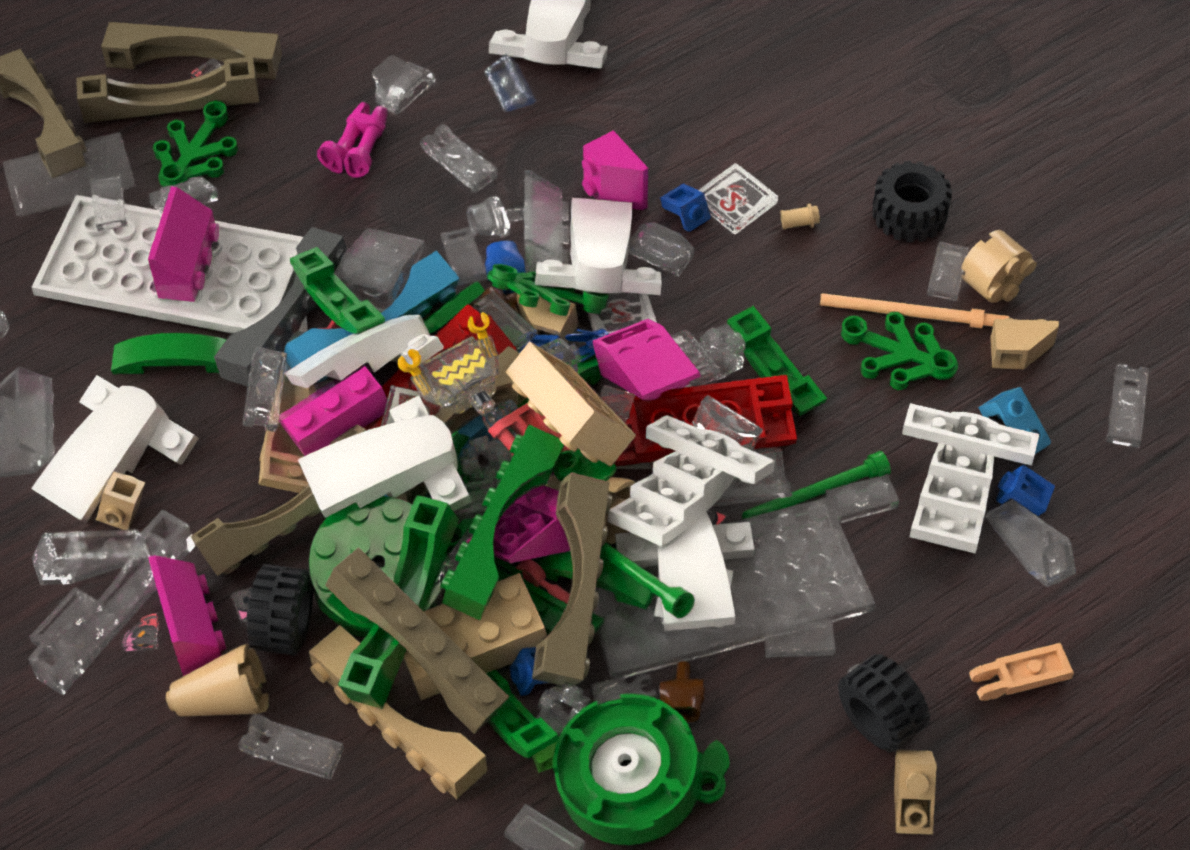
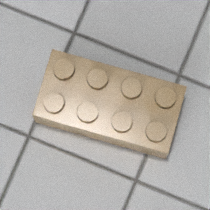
(569, 405)
(493, 641)

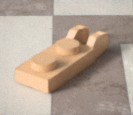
(1023, 671)

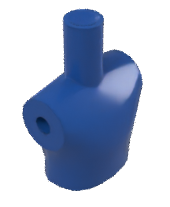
(504, 253)

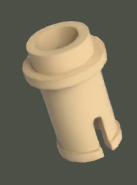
(800, 217)

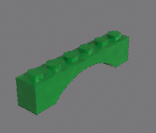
(424, 545)
(476, 575)

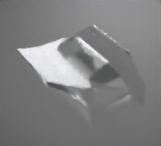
(400, 83)
(661, 247)
(721, 419)

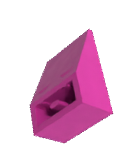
(644, 360)
(530, 528)

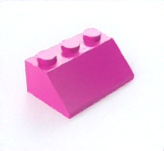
(182, 247)
(334, 410)
(187, 613)

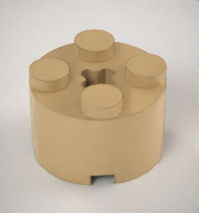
(997, 267)

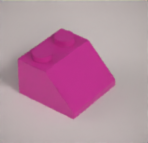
(614, 172)

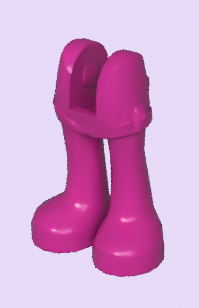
(355, 160)

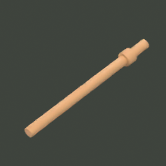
(975, 317)

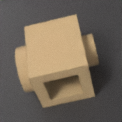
(120, 500)

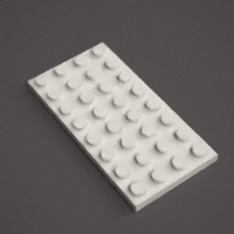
(112, 270)

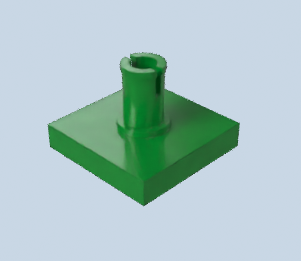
(453, 307)

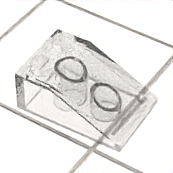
(379, 266)

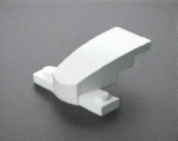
(552, 36)
(599, 252)
(370, 348)
(109, 441)
(387, 461)
(961, 472)
(685, 481)
(696, 564)

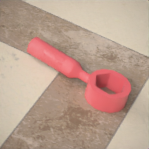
(535, 574)

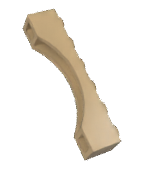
(445, 756)

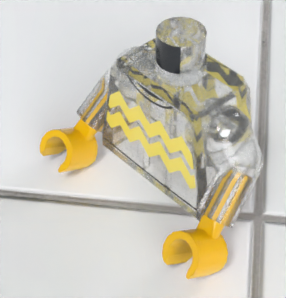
(460, 375)

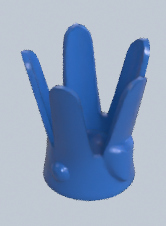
(588, 337)

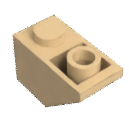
(547, 322)
(1020, 342)
(914, 791)

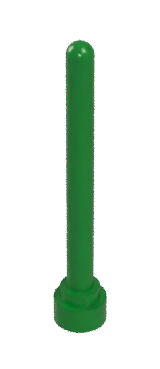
(873, 466)
(674, 599)

